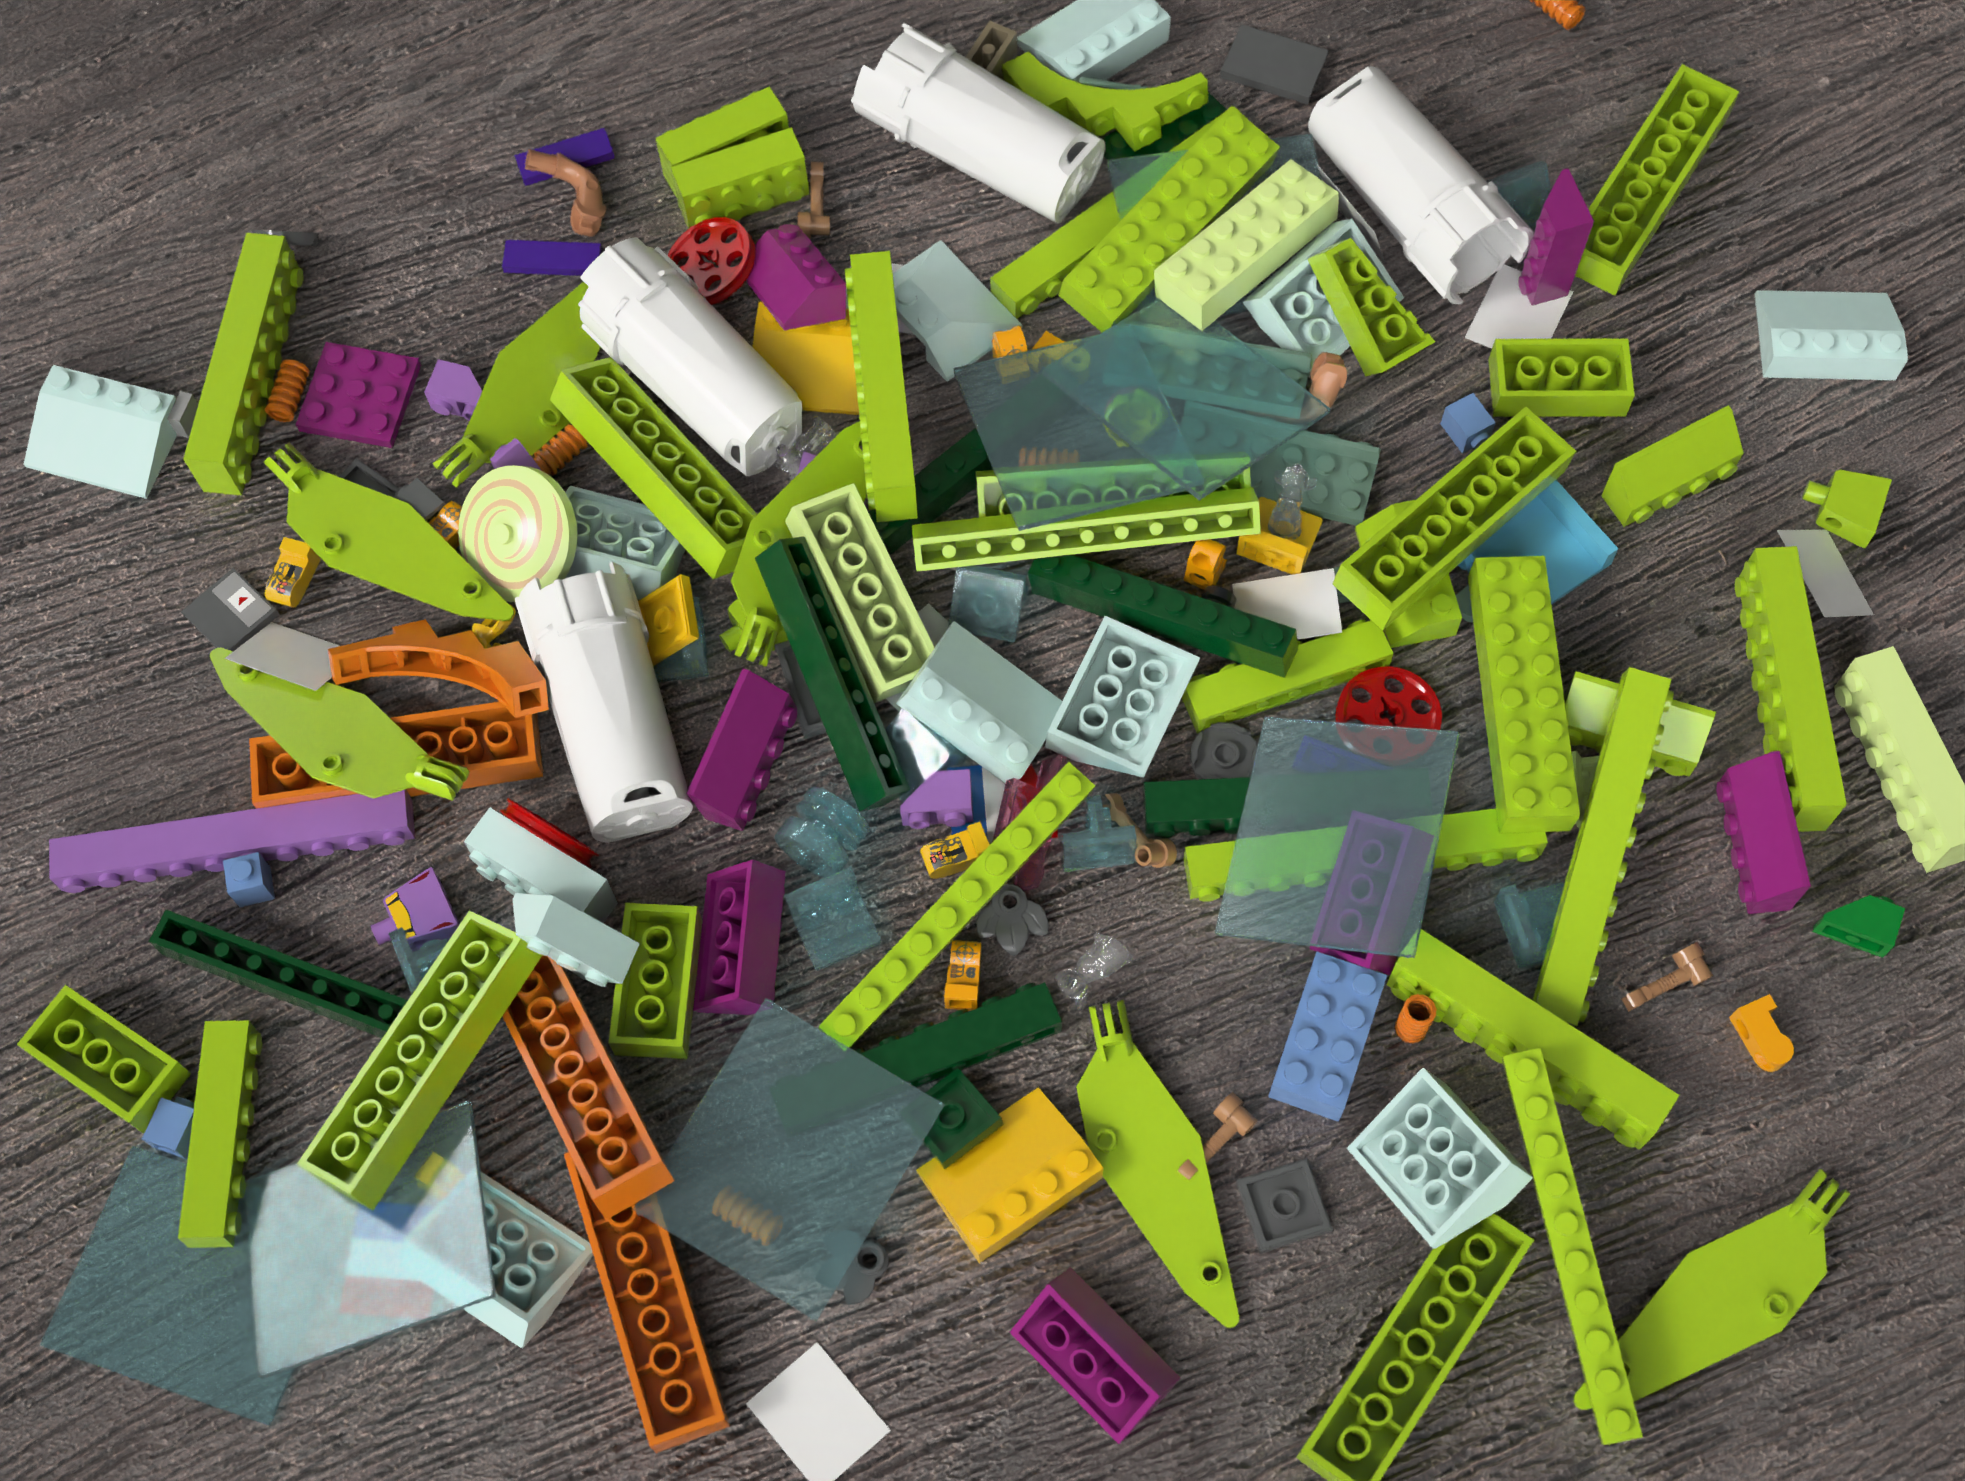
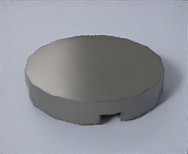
(294, 238)
(1223, 752)

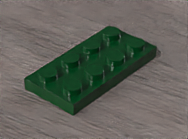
(1171, 133)

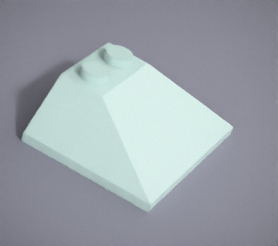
(948, 309)

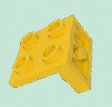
(1280, 553)

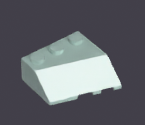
(573, 938)

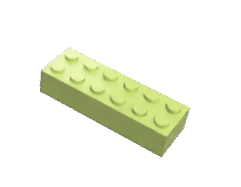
(1246, 244)
(864, 589)
(1906, 756)

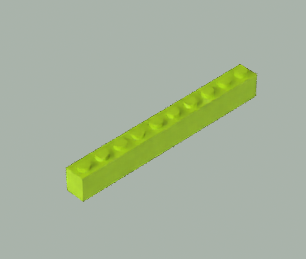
(1044, 267)
(1129, 526)
(1462, 841)
(1601, 845)
(957, 906)
(1571, 1247)

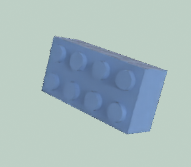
(1327, 1036)

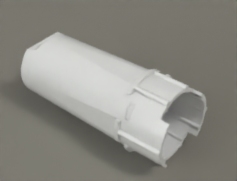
(979, 124)
(1418, 184)
(685, 351)
(606, 701)

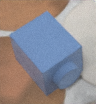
(1467, 423)
(248, 879)
(171, 1127)

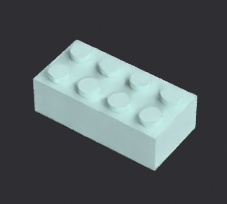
(535, 867)

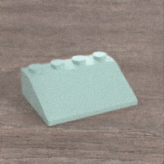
(1097, 37)
(1293, 305)
(1829, 335)
(100, 431)
(622, 534)
(1121, 700)
(981, 704)
(1437, 1160)
(531, 1264)

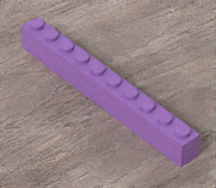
(206, 841)

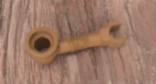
(814, 222)
(1149, 852)
(1691, 968)
(1234, 1119)

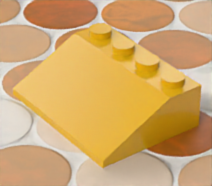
(811, 360)
(1013, 1176)

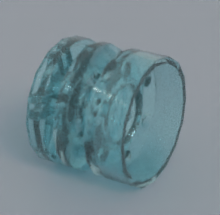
(822, 832)

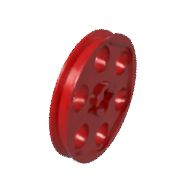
(717, 251)
(1394, 703)
(549, 832)

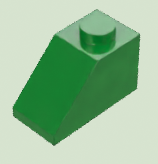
(1864, 924)

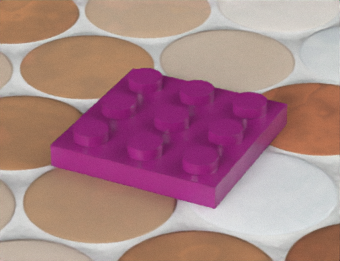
(358, 395)

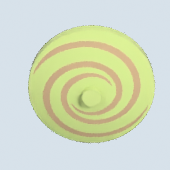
(517, 529)

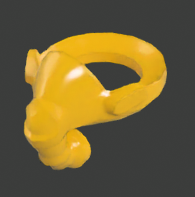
(486, 633)

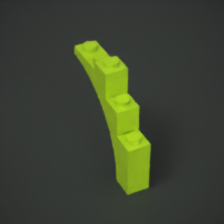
(1133, 113)

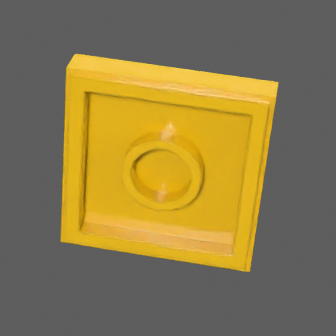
(669, 618)

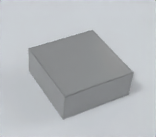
(183, 414)

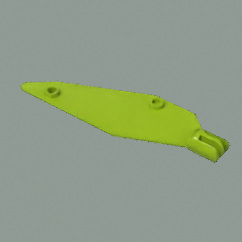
(520, 389)
(833, 468)
(381, 540)
(337, 734)
(1141, 1145)
(1729, 1294)

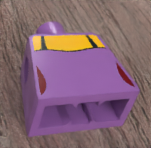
(420, 910)

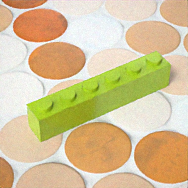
(1317, 666)
(219, 1135)

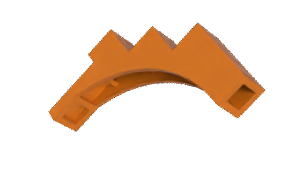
(416, 651)

